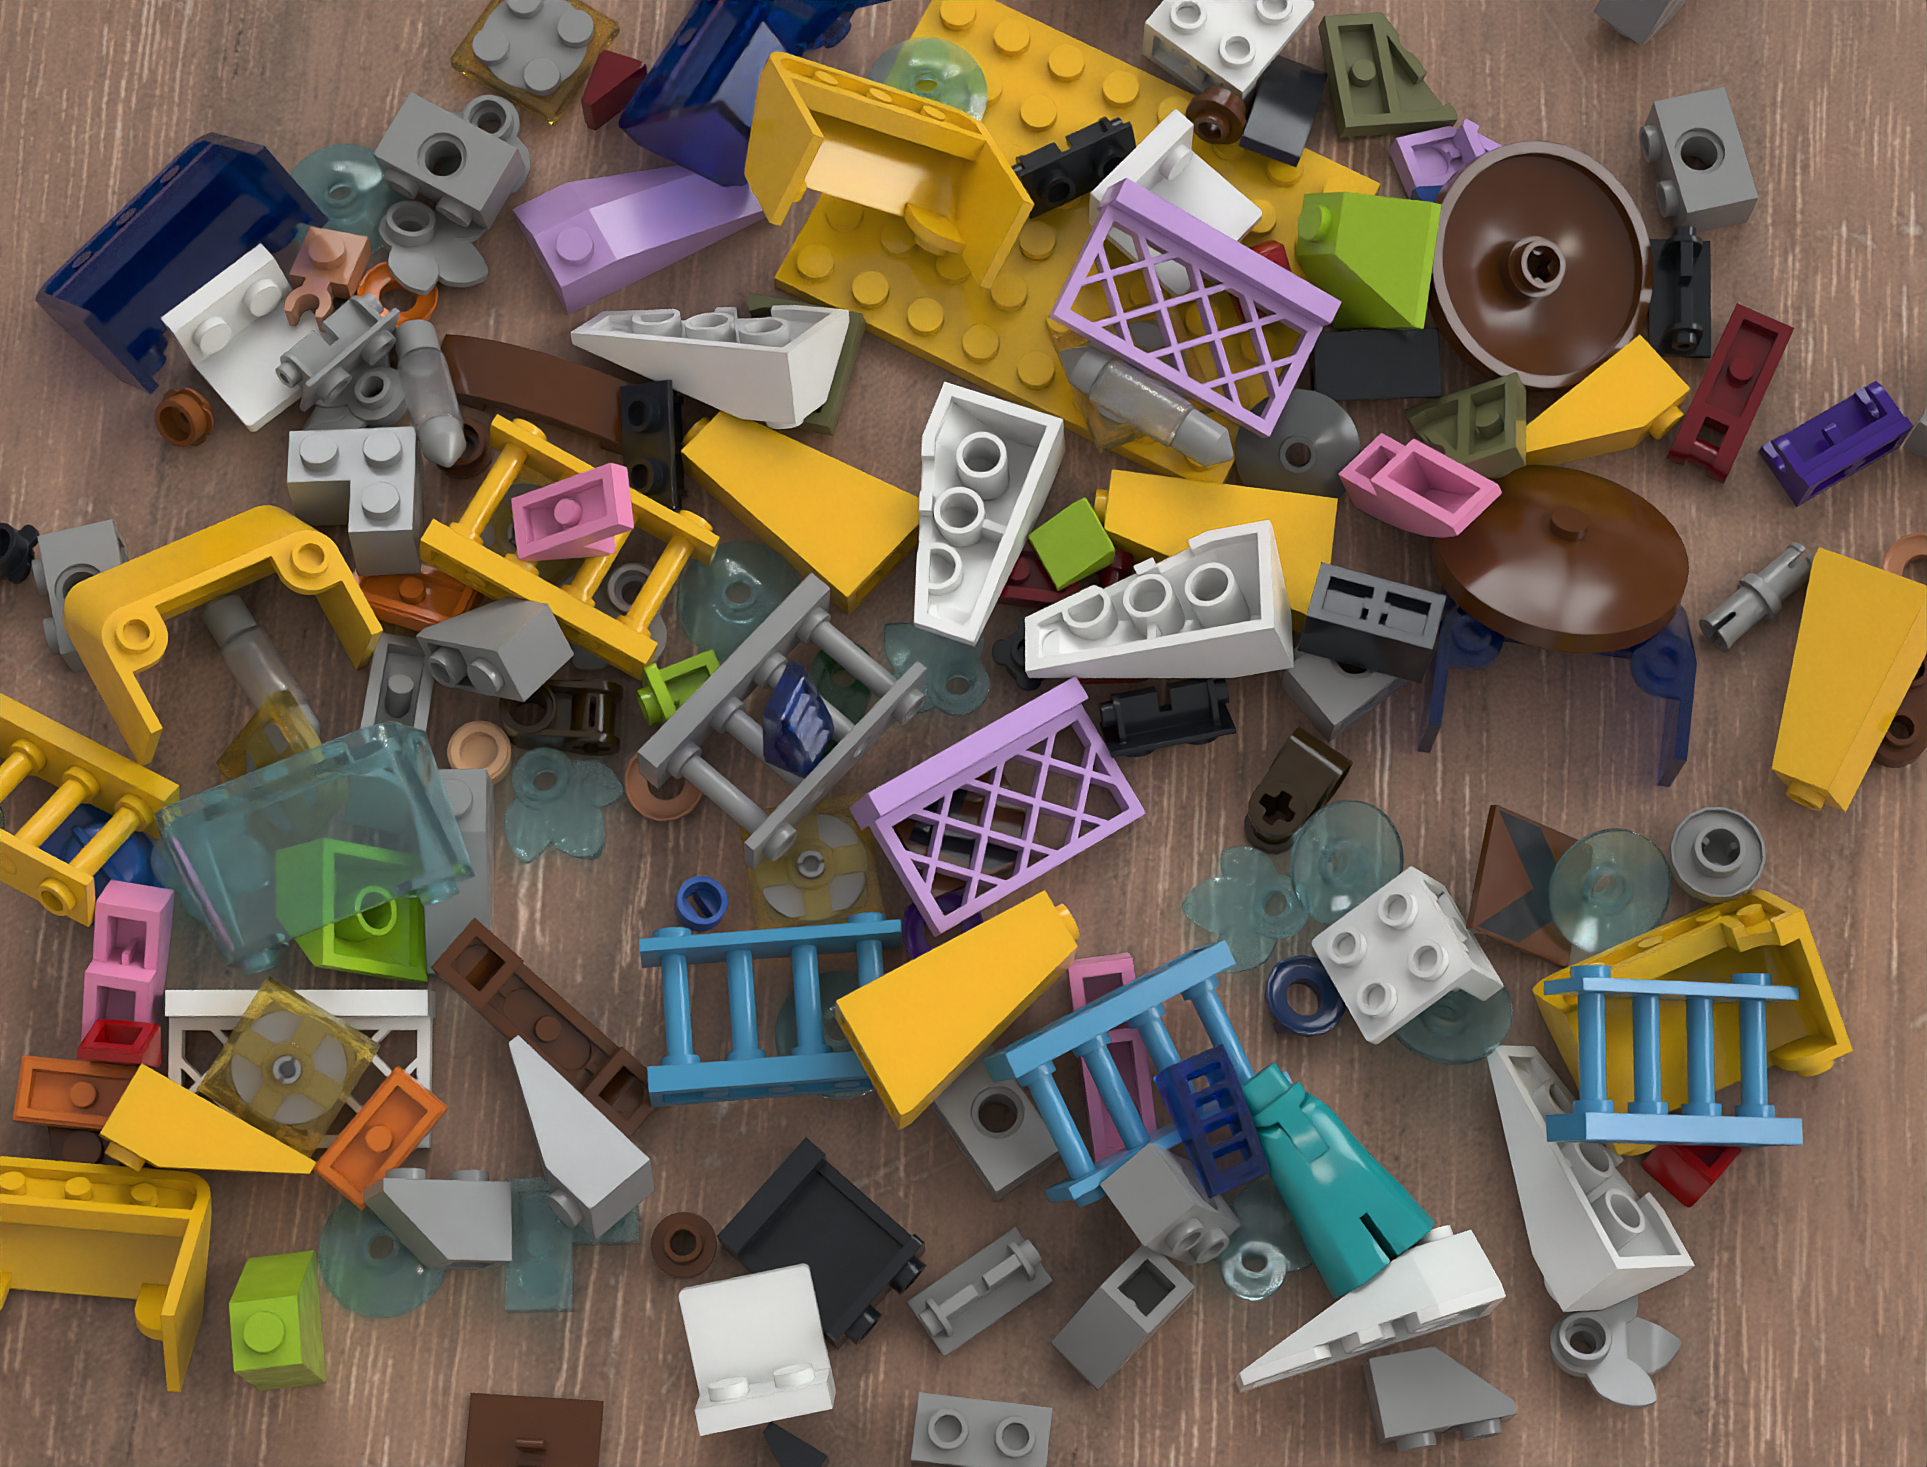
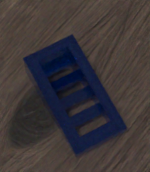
(796, 723)
(1234, 1112)

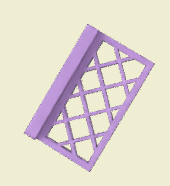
(1218, 259)
(974, 757)

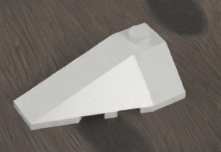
(745, 366)
(978, 501)
(1191, 616)
(1578, 1210)
(1416, 1294)

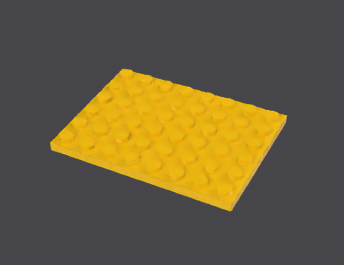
(1001, 336)

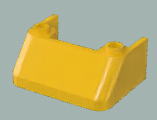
(886, 153)
(122, 611)
(111, 1237)

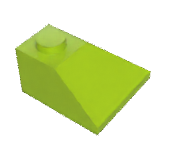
(1370, 257)
(375, 943)

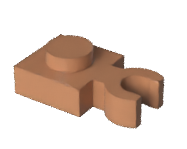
(325, 268)

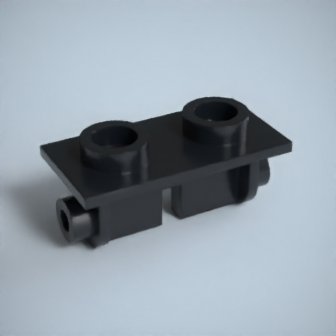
(1060, 176)
(1681, 295)
(649, 435)
(1138, 726)

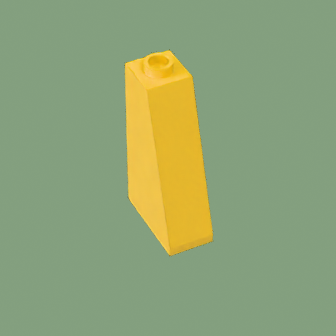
(805, 504)
(1160, 513)
(1848, 676)
(949, 1005)

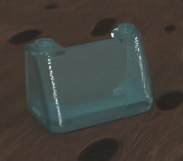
(316, 841)

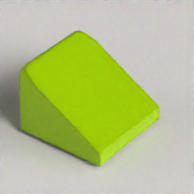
(1072, 544)

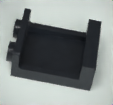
(825, 1221)

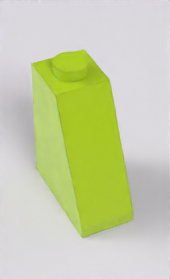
(278, 1322)

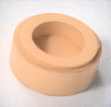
(481, 747)

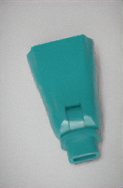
(1332, 1186)

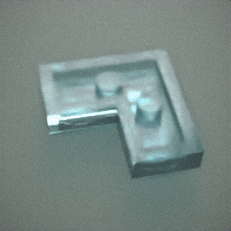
(543, 1250)

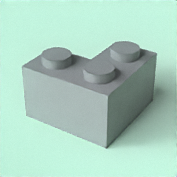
(367, 482)

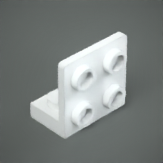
(1221, 40)
(1178, 175)
(238, 332)
(1403, 954)
(757, 1349)

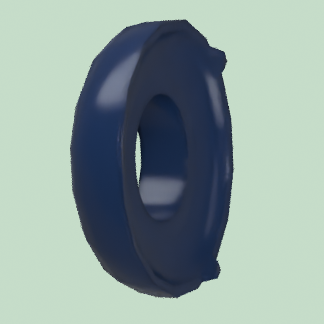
(1312, 973)

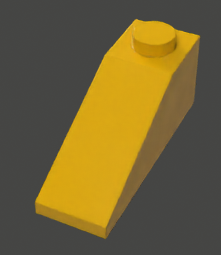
(1610, 409)
(181, 1130)

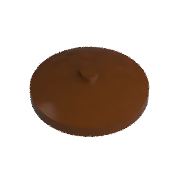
(1539, 265)
(1566, 563)

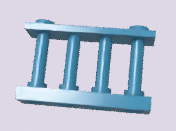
(1087, 1036)
(747, 1070)
(1647, 1116)

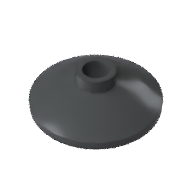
(1306, 419)

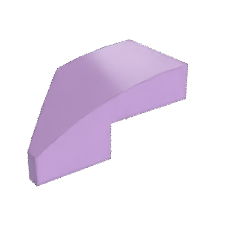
(1437, 154)

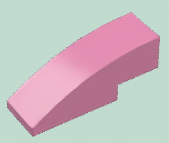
(1416, 488)
(128, 954)
(1086, 982)

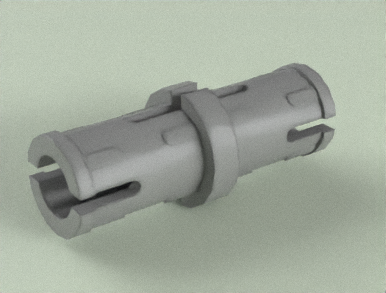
(1758, 597)

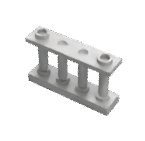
(720, 707)

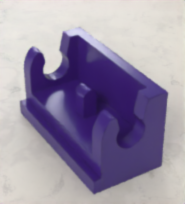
(1836, 443)

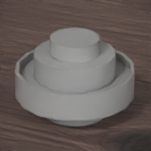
(1716, 854)

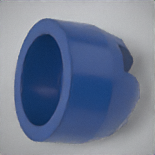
(709, 897)

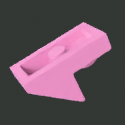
(574, 516)

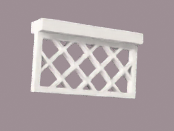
(358, 1008)

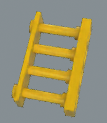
(617, 641)
(84, 775)

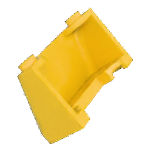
(1709, 946)

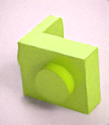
(672, 686)

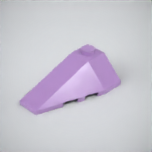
(626, 226)

